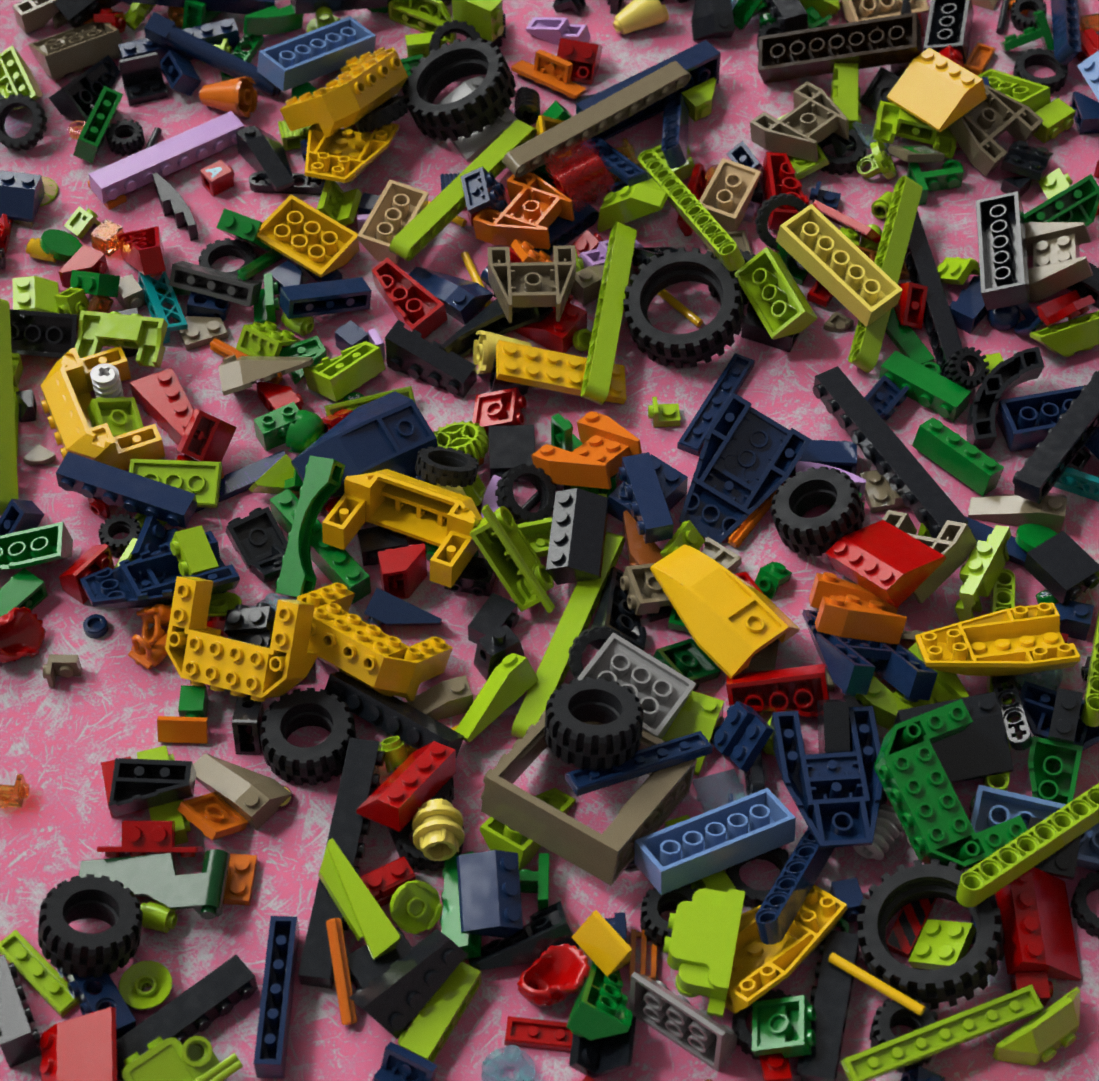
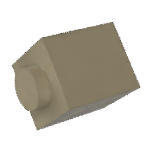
(130, 293)

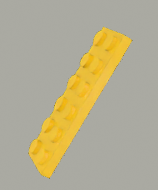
(551, 370)

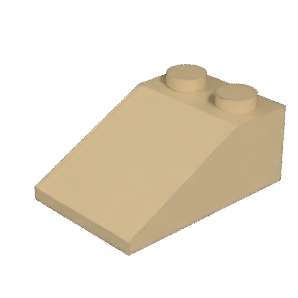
(730, 193)

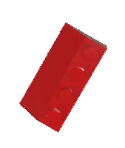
(410, 786)

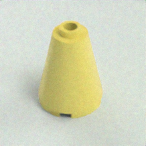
(640, 15)
(485, 349)

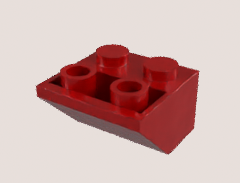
(584, 57)
(206, 437)
(91, 561)
(402, 569)

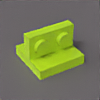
(339, 204)

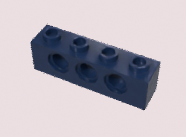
(107, 997)

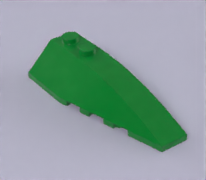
(35, 546)

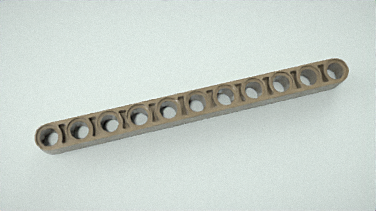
(596, 118)

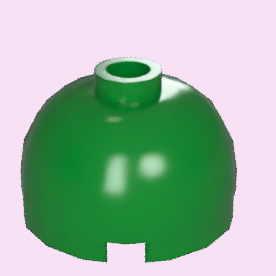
(304, 432)

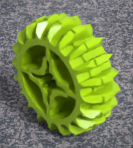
(464, 437)

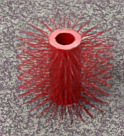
(575, 176)

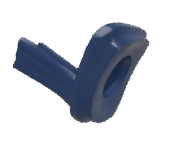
(1030, 323)

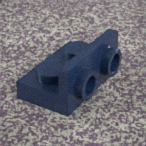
(152, 536)

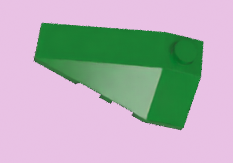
(1053, 769)
(600, 1007)

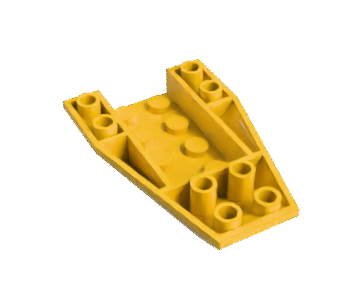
(346, 152)
(720, 609)
(1000, 643)
(762, 966)

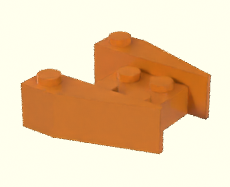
(527, 217)
(595, 459)
(853, 611)

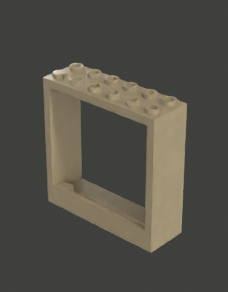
(596, 853)

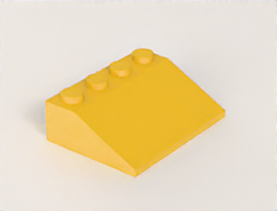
(937, 90)
(308, 237)

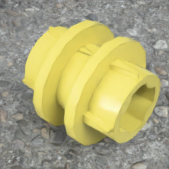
(438, 829)

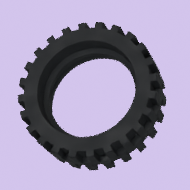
(474, 110)
(678, 268)
(936, 985)

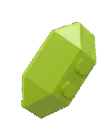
(421, 15)
(16, 76)
(631, 203)
(35, 294)
(1071, 335)
(1043, 1034)

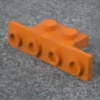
(551, 72)

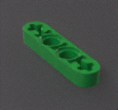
(245, 43)

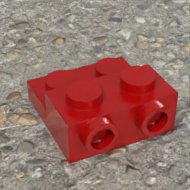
(499, 408)

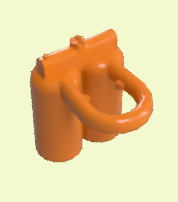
(155, 615)
(147, 654)

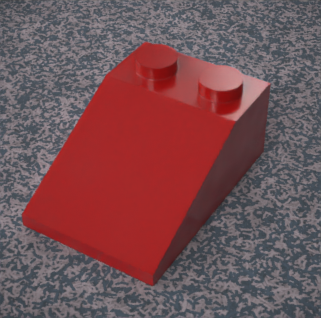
(553, 334)

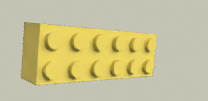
(839, 265)

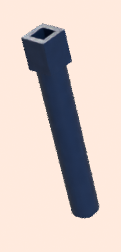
(166, 33)

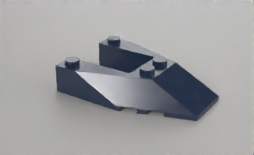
(854, 661)
(832, 790)

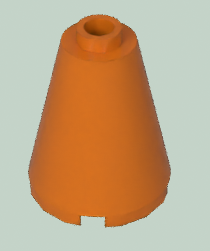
(231, 95)

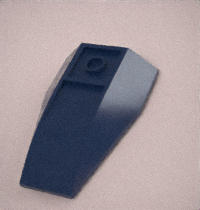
(373, 439)

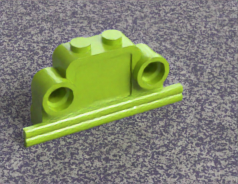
(513, 559)
(705, 944)
(177, 1062)

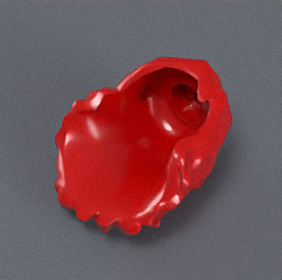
(20, 634)
(554, 975)

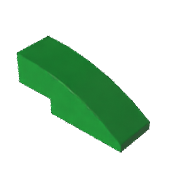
(272, 21)

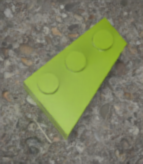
(846, 92)
(346, 372)

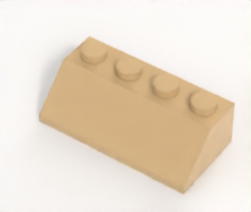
(871, 9)
(389, 216)

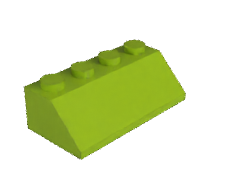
(775, 295)

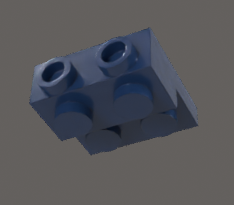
(742, 735)

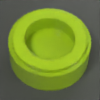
(581, 339)

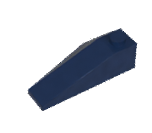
(461, 297)

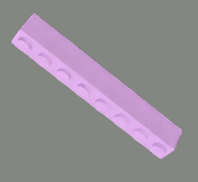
(165, 157)

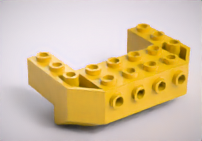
(357, 92)
(67, 399)
(409, 509)
(366, 651)
(232, 664)

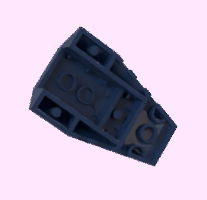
(739, 468)
(151, 579)

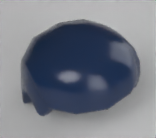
(1004, 318)

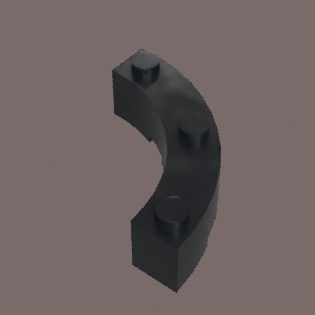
(1013, 371)

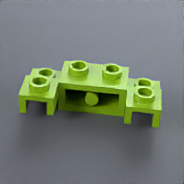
(894, 121)
(122, 330)
(982, 571)

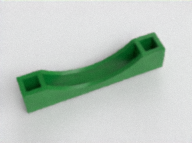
(321, 481)

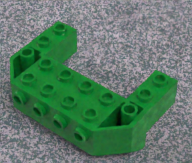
(926, 796)

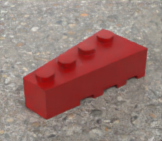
(780, 178)
(143, 250)

